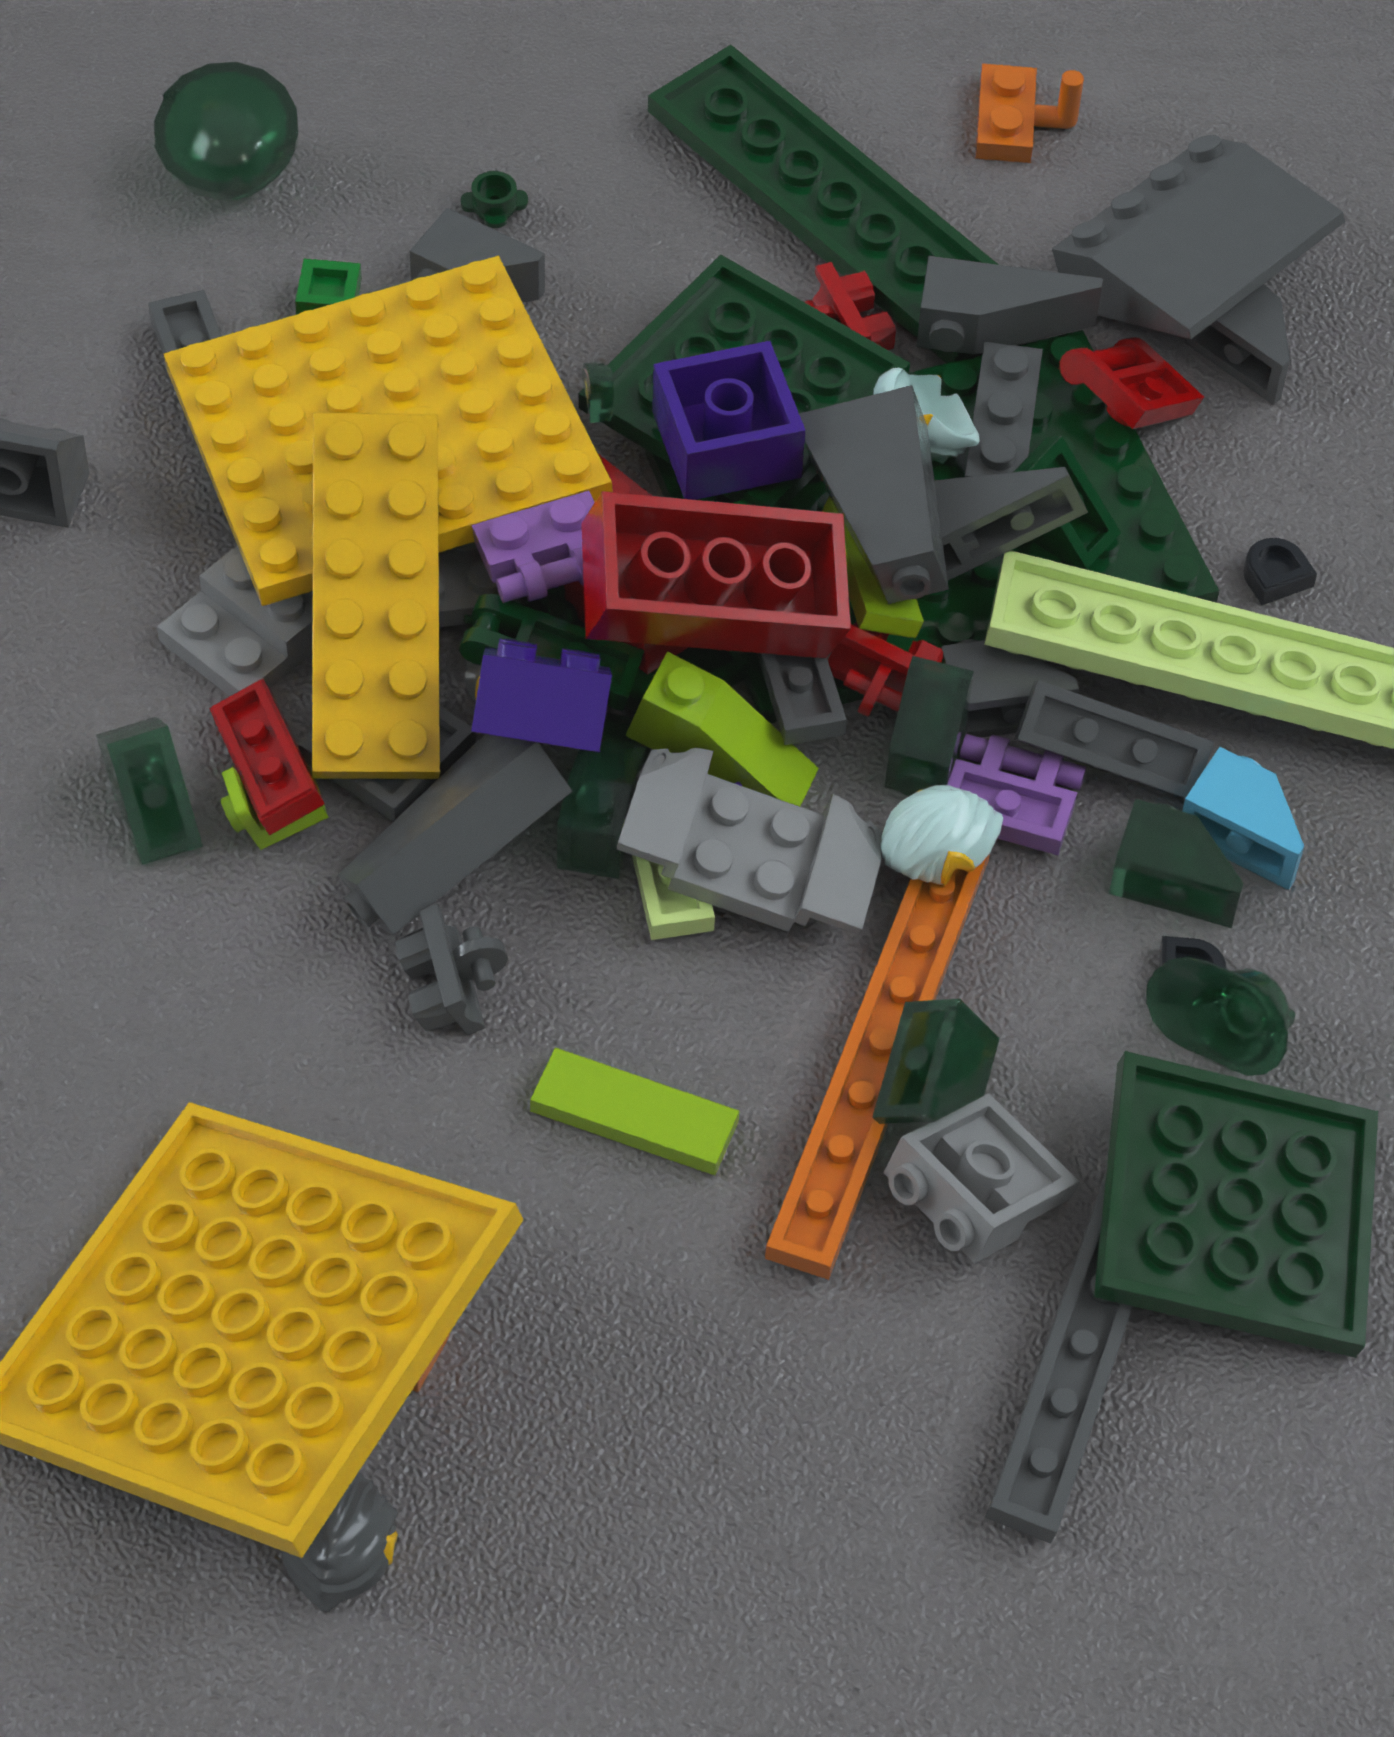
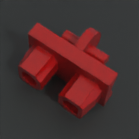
(846, 297)
(876, 666)

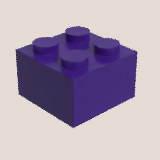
(728, 420)
(542, 696)

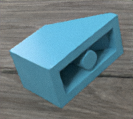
(1247, 816)

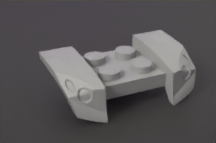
(750, 847)

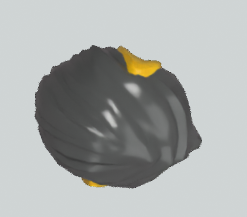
(349, 1549)

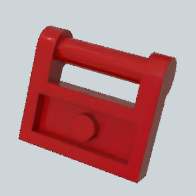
(1132, 382)

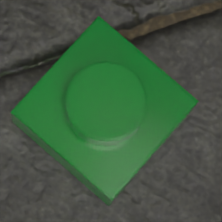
(326, 283)

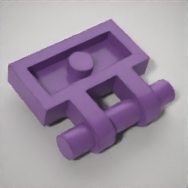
(534, 547)
(1032, 810)

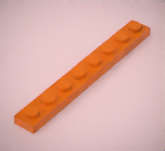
(844, 1133)

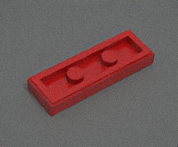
(266, 756)

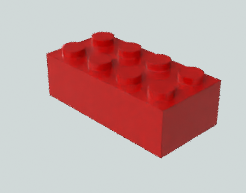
(714, 575)

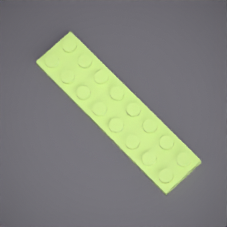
(1194, 648)

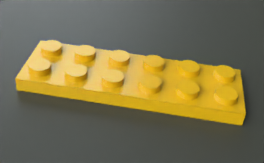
(375, 596)

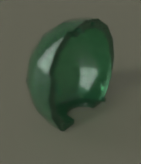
(226, 130)

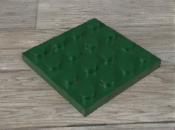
(734, 309)
(1238, 1205)

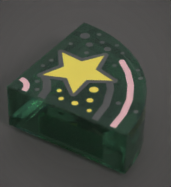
(599, 391)

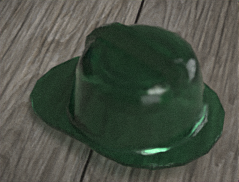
(1221, 1013)

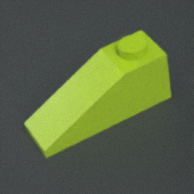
(698, 710)

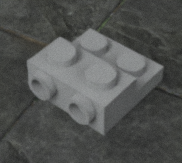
(232, 635)
(977, 1177)

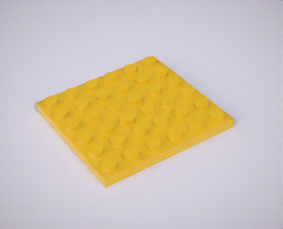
(421, 347)
(247, 1324)

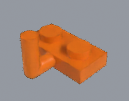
(1010, 113)

